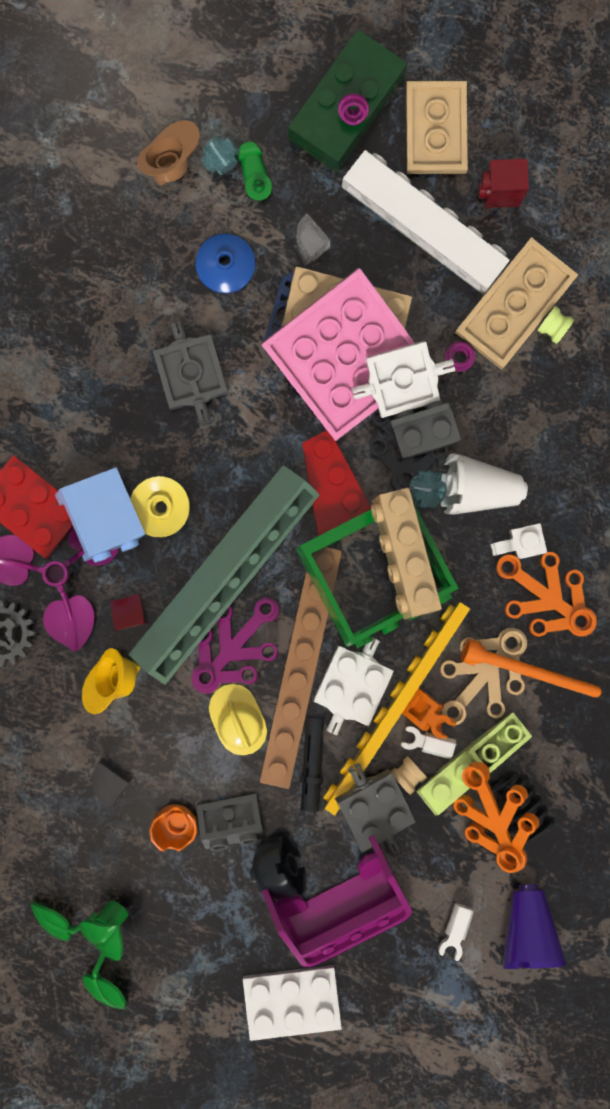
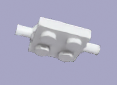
(402, 379)
(352, 686)

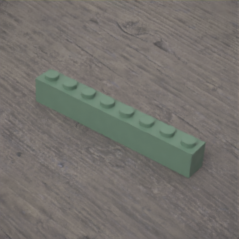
(224, 575)

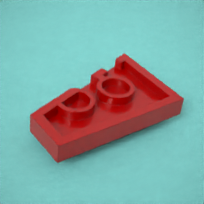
(334, 481)

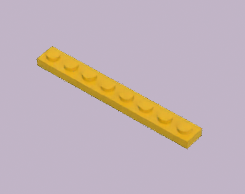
(402, 695)

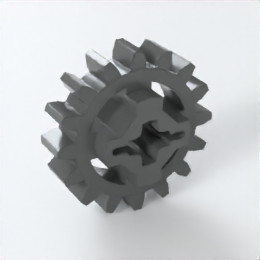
(12, 642)

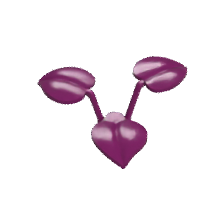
(64, 620)

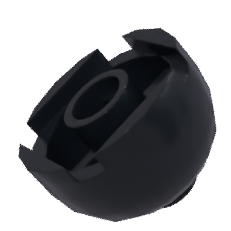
(277, 869)

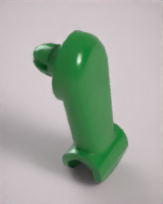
(255, 175)

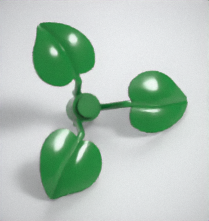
(103, 932)

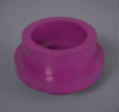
(355, 116)
(463, 348)

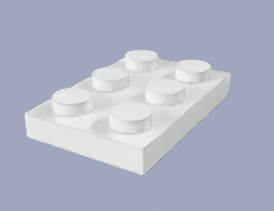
(291, 1002)

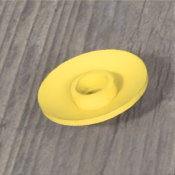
(145, 501)

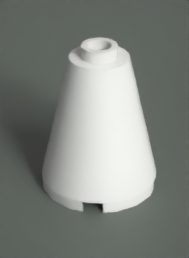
(479, 486)

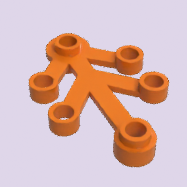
(550, 598)
(494, 820)

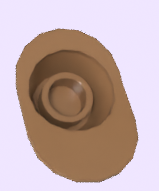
(168, 153)

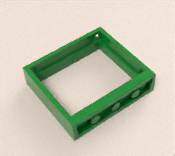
(389, 622)

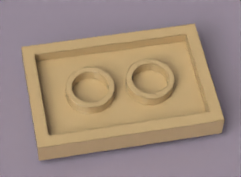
(436, 127)

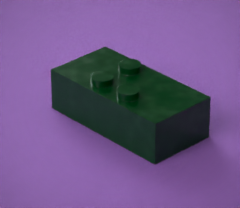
(361, 69)

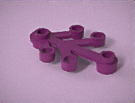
(232, 649)

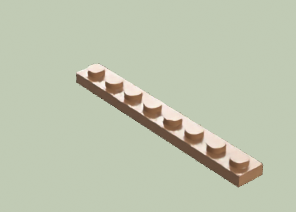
(299, 675)

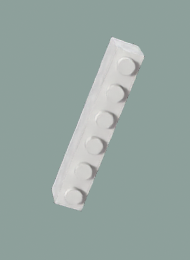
(425, 222)

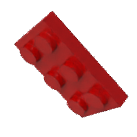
(31, 508)

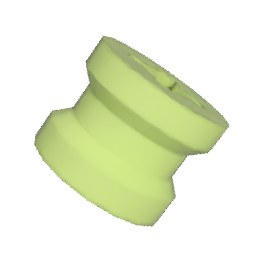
(555, 324)

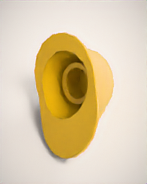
(108, 680)

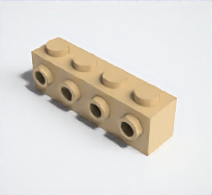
(405, 553)

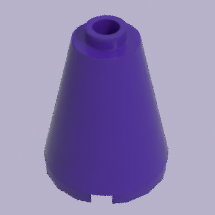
(531, 932)

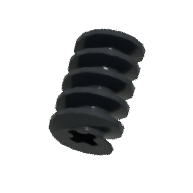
(530, 805)

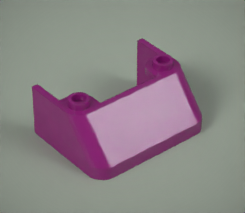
(342, 914)

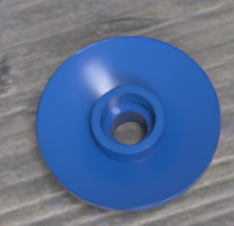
(228, 277)

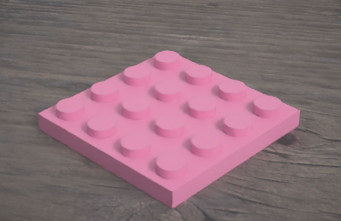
(327, 348)

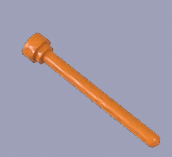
(474, 653)

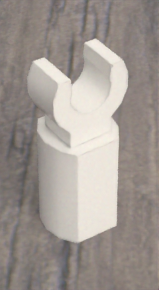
(430, 743)
(456, 929)

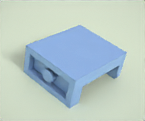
(101, 515)

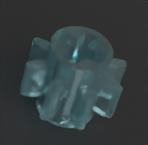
(219, 155)
(428, 489)

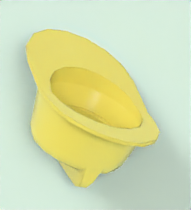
(237, 719)

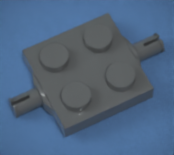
(190, 372)
(375, 808)

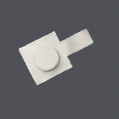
(524, 542)

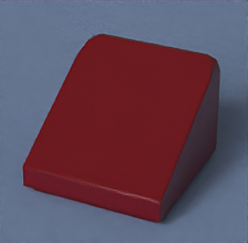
(128, 612)

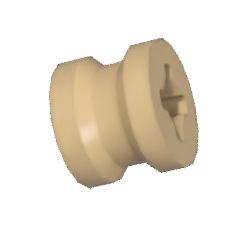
(409, 775)

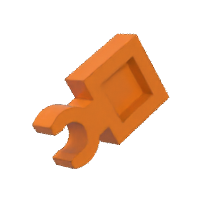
(425, 713)

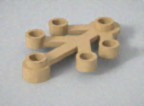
(486, 674)

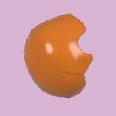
(173, 828)

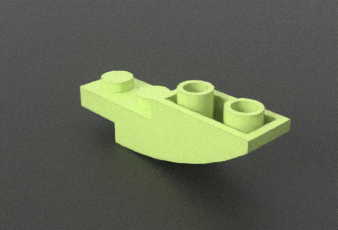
(489, 748)

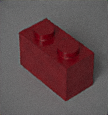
(504, 183)

